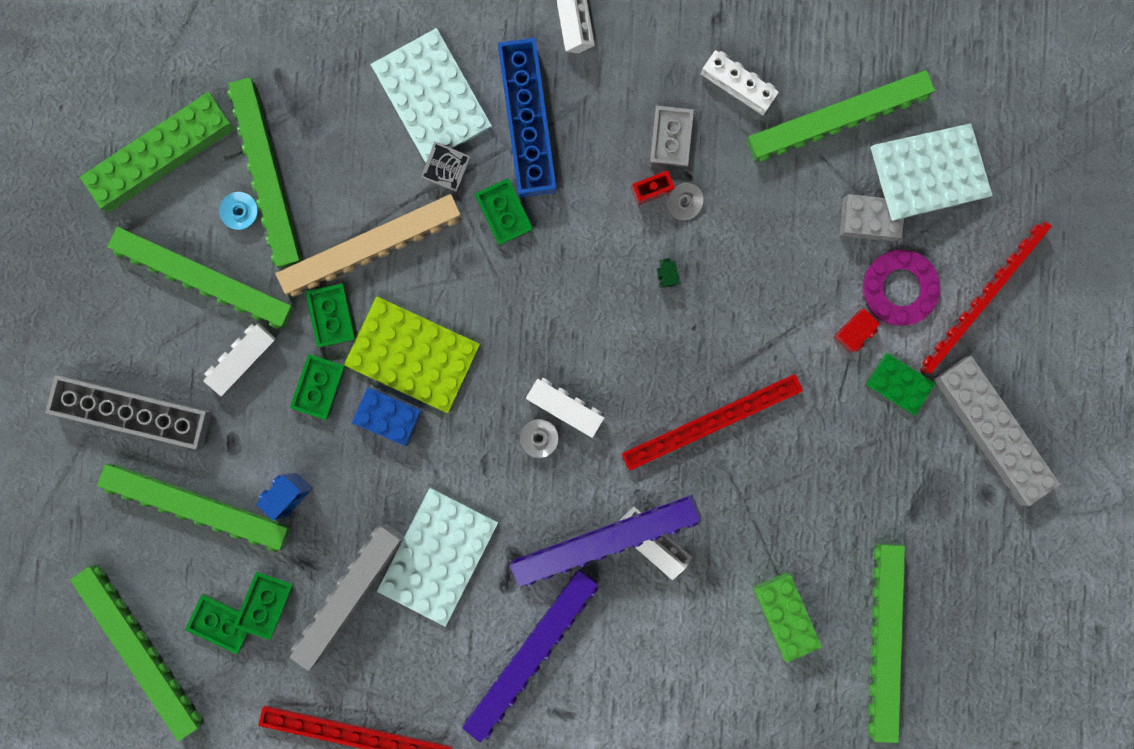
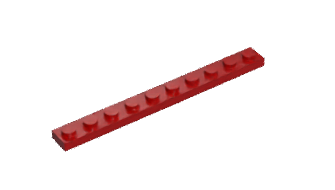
(989, 291)
(712, 422)
(339, 732)

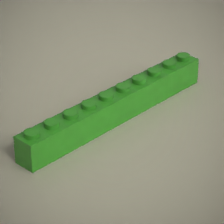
(839, 116)
(265, 173)
(198, 276)
(194, 506)
(886, 642)
(136, 651)

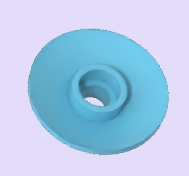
(229, 210)

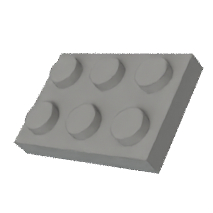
(671, 136)

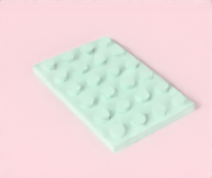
(431, 94)
(931, 171)
(437, 557)

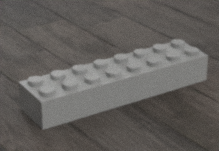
(128, 412)
(996, 431)
(347, 597)

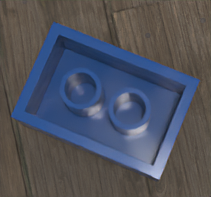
(387, 416)
(283, 495)

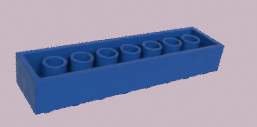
(527, 117)

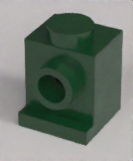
(667, 273)

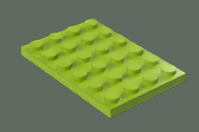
(412, 354)

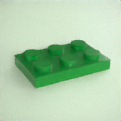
(503, 212)
(330, 315)
(900, 384)
(317, 387)
(263, 606)
(215, 622)

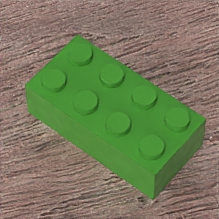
(786, 617)

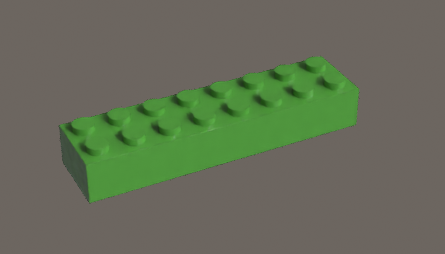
(157, 152)

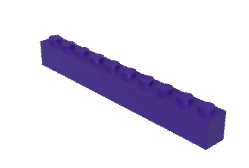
(606, 540)
(529, 656)

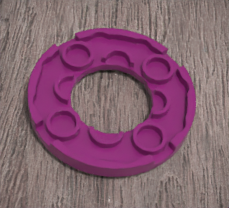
(885, 310)

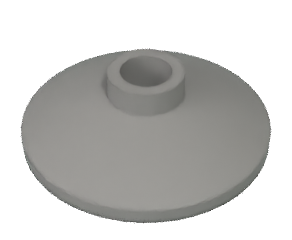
(691, 205)
(529, 442)

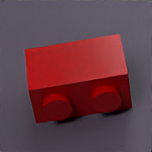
(652, 187)
(857, 330)

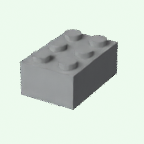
(868, 219)

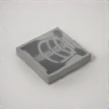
(445, 166)

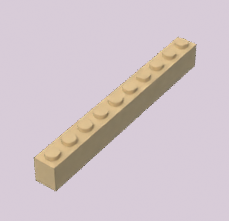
(368, 246)

